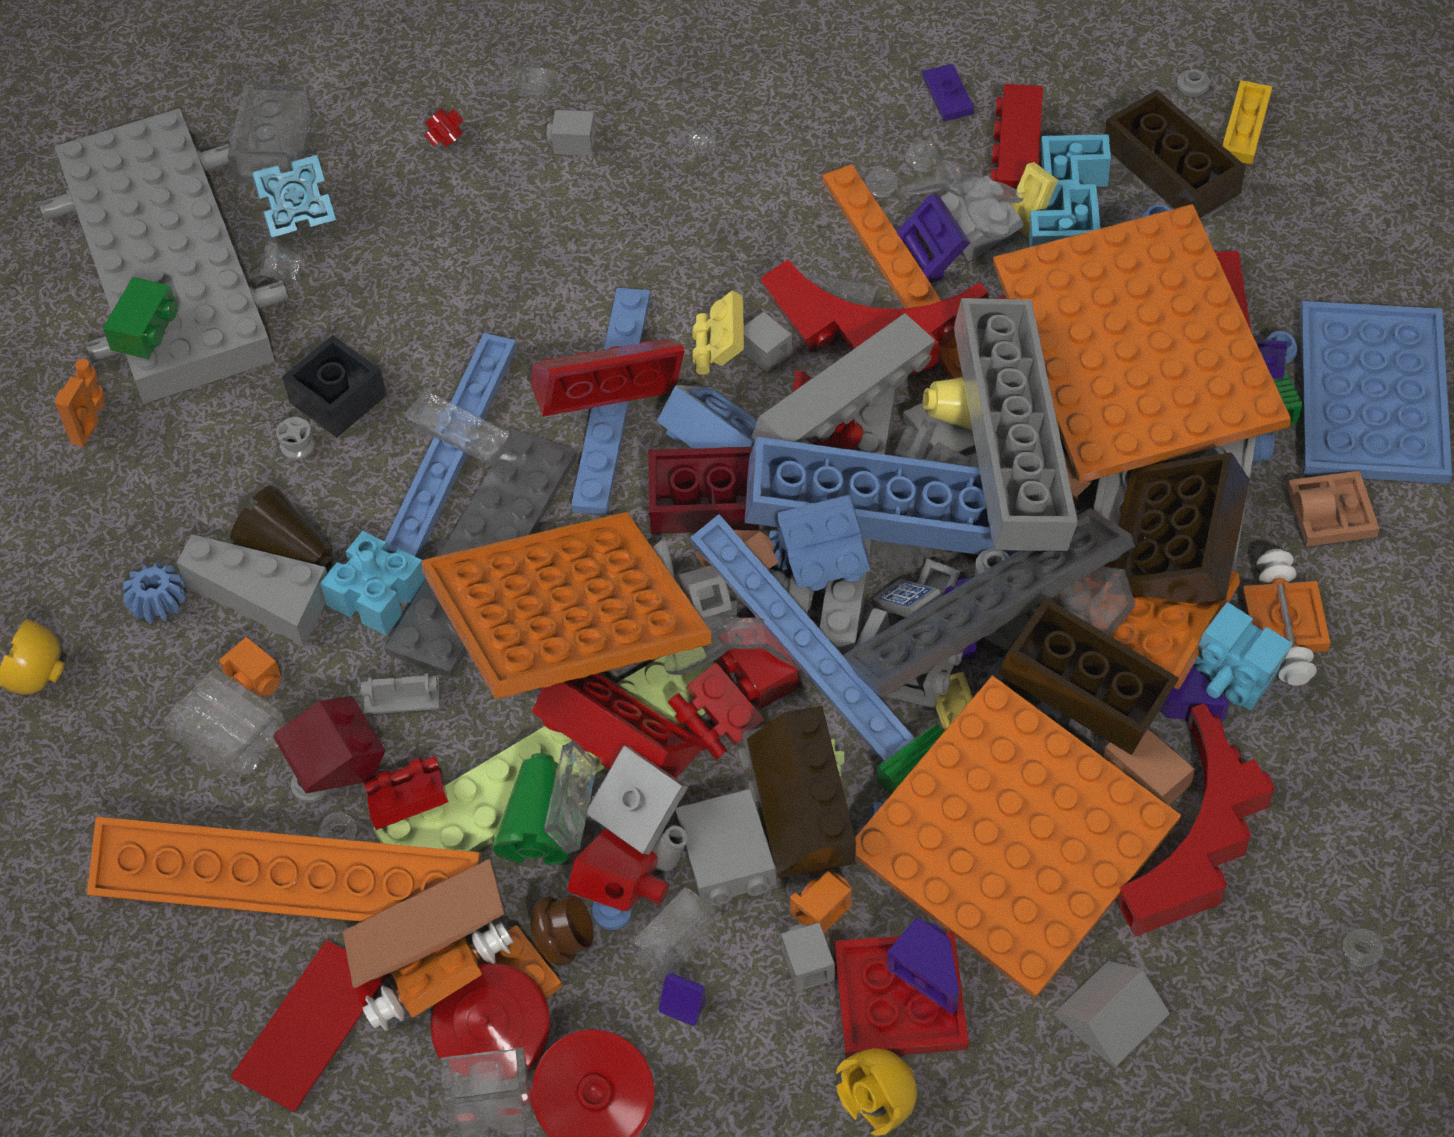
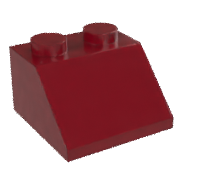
(330, 745)

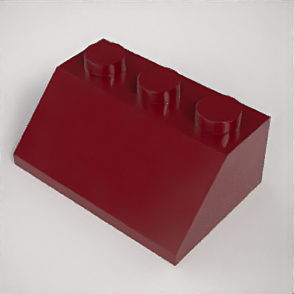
(696, 486)

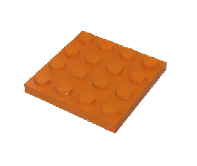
(1170, 630)

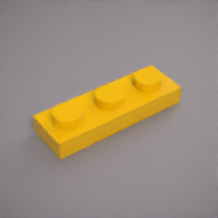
(1247, 120)

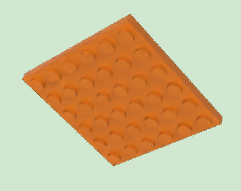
(564, 604)
(1014, 835)

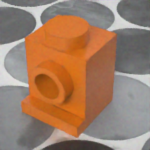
(251, 668)
(822, 901)

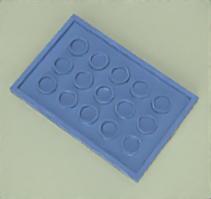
(1374, 392)

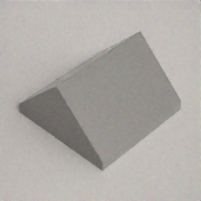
(1114, 1011)

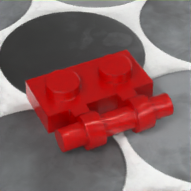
(722, 703)
(405, 792)

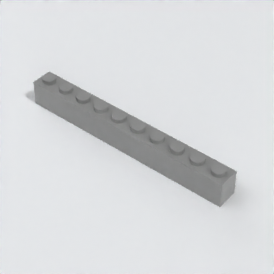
(843, 599)

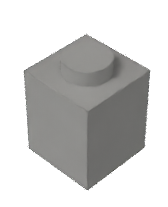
(572, 132)
(766, 342)
(706, 591)
(807, 956)

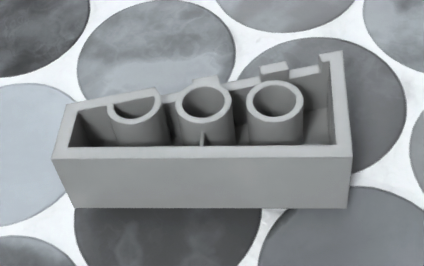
(256, 584)

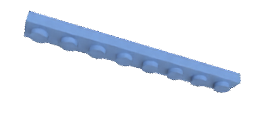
(608, 422)
(442, 461)
(801, 638)

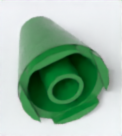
(525, 814)

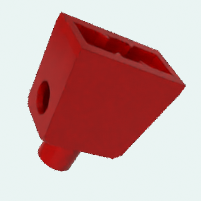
(616, 874)

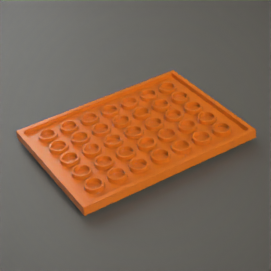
(1143, 343)

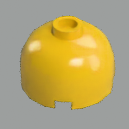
(31, 660)
(877, 1080)

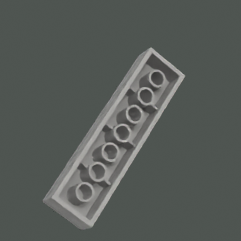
(1014, 426)

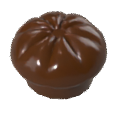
(561, 928)

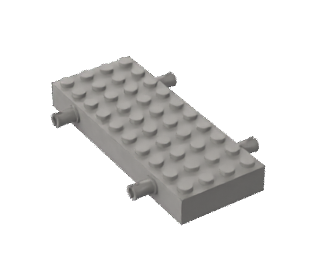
(156, 220)

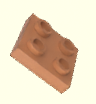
(1333, 508)

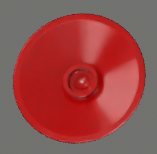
(492, 1014)
(592, 1087)

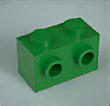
(140, 318)

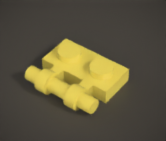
(723, 329)

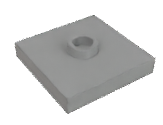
(636, 800)

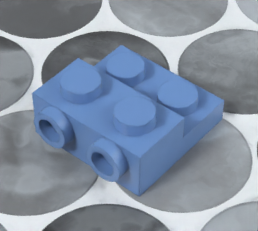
(824, 543)

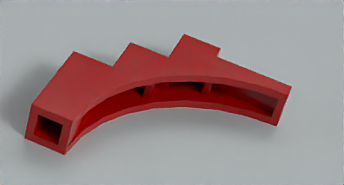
(820, 315)
(1190, 876)

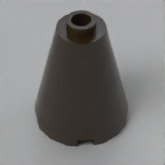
(280, 529)

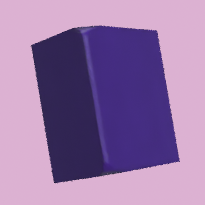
(682, 999)

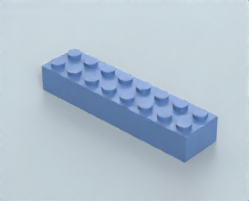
(892, 495)

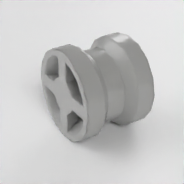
(299, 430)

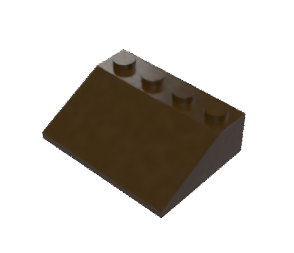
(1183, 527)

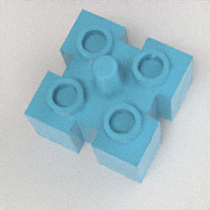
(293, 196)
(373, 582)
(1239, 657)

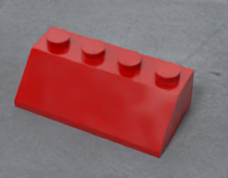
(606, 376)
(608, 717)

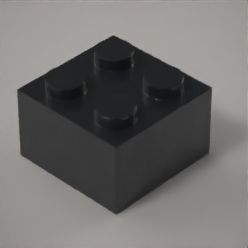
(334, 386)

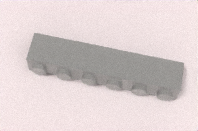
(848, 385)

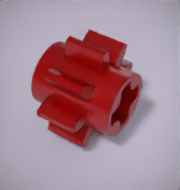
(443, 127)

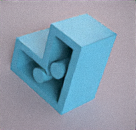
(1075, 161)
(1076, 216)

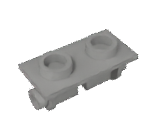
(401, 694)

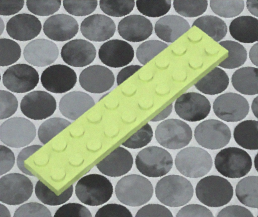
(482, 793)

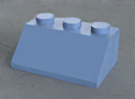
(706, 419)

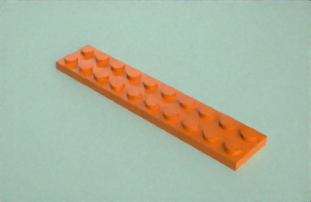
(262, 869)

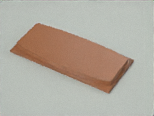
(423, 923)

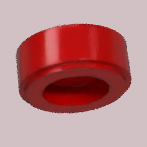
(846, 436)

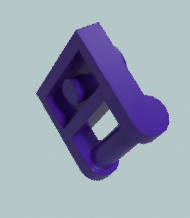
(940, 233)

